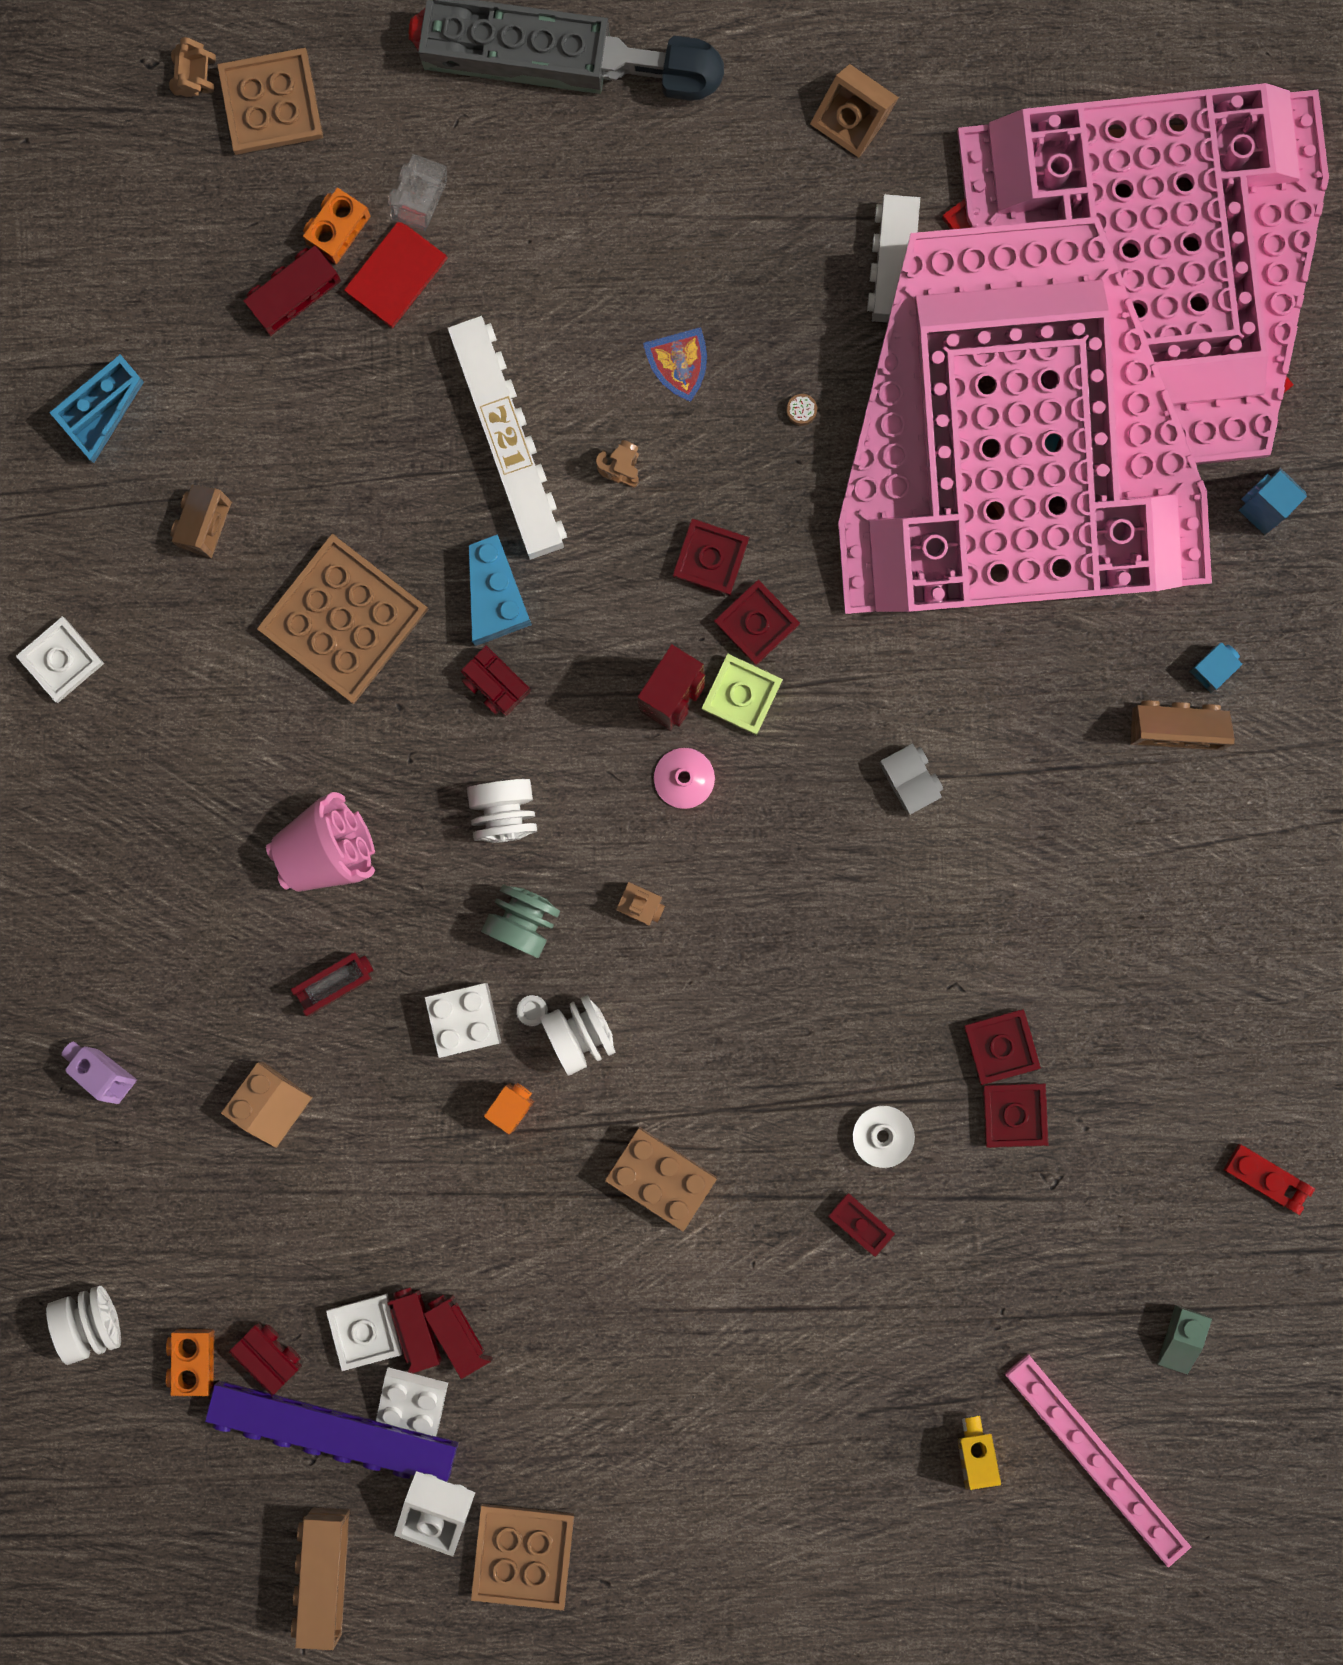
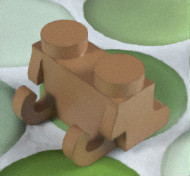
(191, 69)
(623, 464)

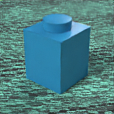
(1216, 666)

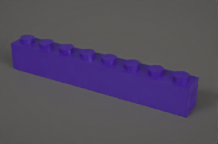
(329, 1432)

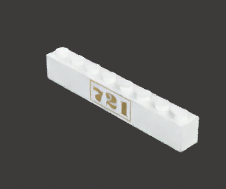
(506, 438)

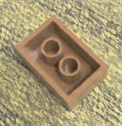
(661, 1179)

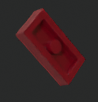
(861, 1224)

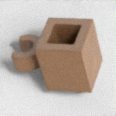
(640, 904)

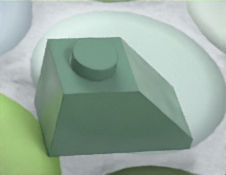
(1184, 1339)

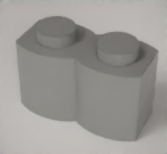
(910, 778)

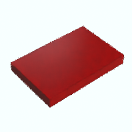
(396, 274)

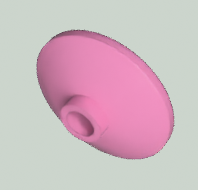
(684, 794)

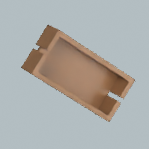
(321, 1578)

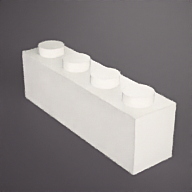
(897, 220)

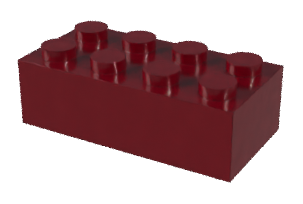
(672, 687)

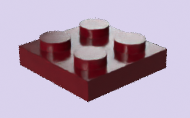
(711, 557)
(757, 622)
(1002, 1047)
(1015, 1115)

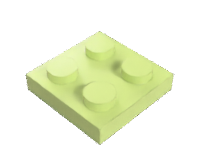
(742, 694)

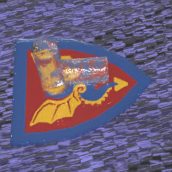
(679, 361)

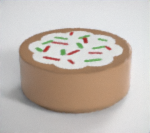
(801, 409)

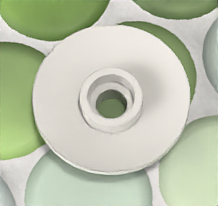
(899, 1141)

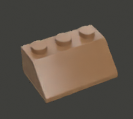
(1181, 726)

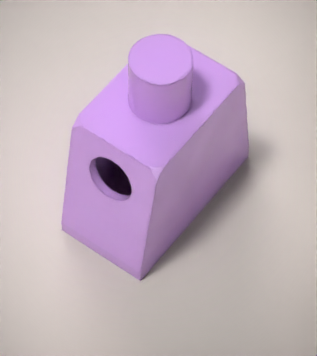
(97, 1073)

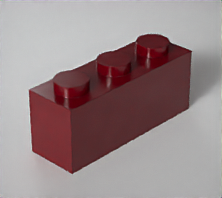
(292, 289)

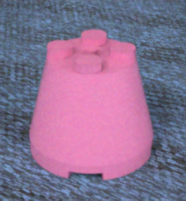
(323, 847)

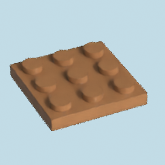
(270, 101)
(522, 1557)

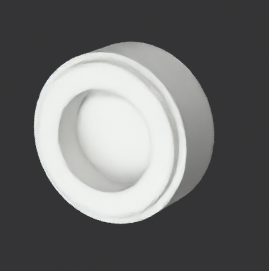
(531, 1010)

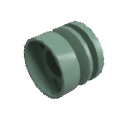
(521, 920)

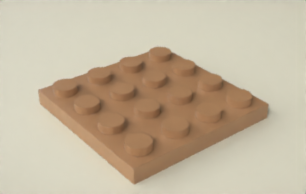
(342, 618)

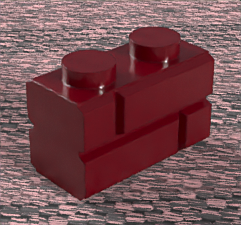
(495, 681)
(266, 1357)

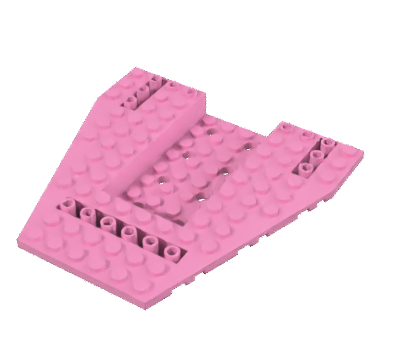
(1251, 207)
(919, 483)

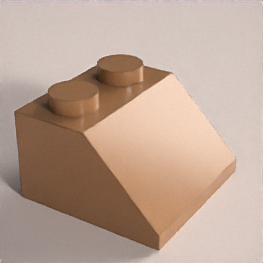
(853, 110)
(201, 520)
(266, 1104)

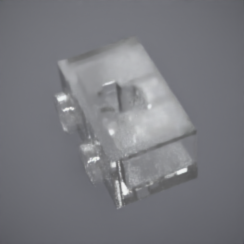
(418, 192)

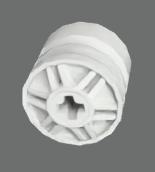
(502, 810)
(578, 1035)
(82, 1325)

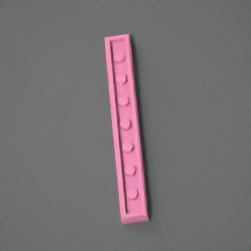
(1098, 1460)

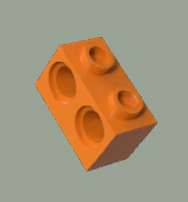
(343, 229)
(510, 1107)
(199, 1363)

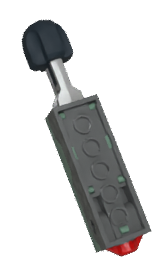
(553, 49)

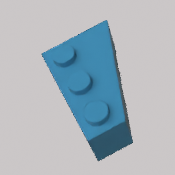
(98, 406)
(1272, 500)
(494, 593)

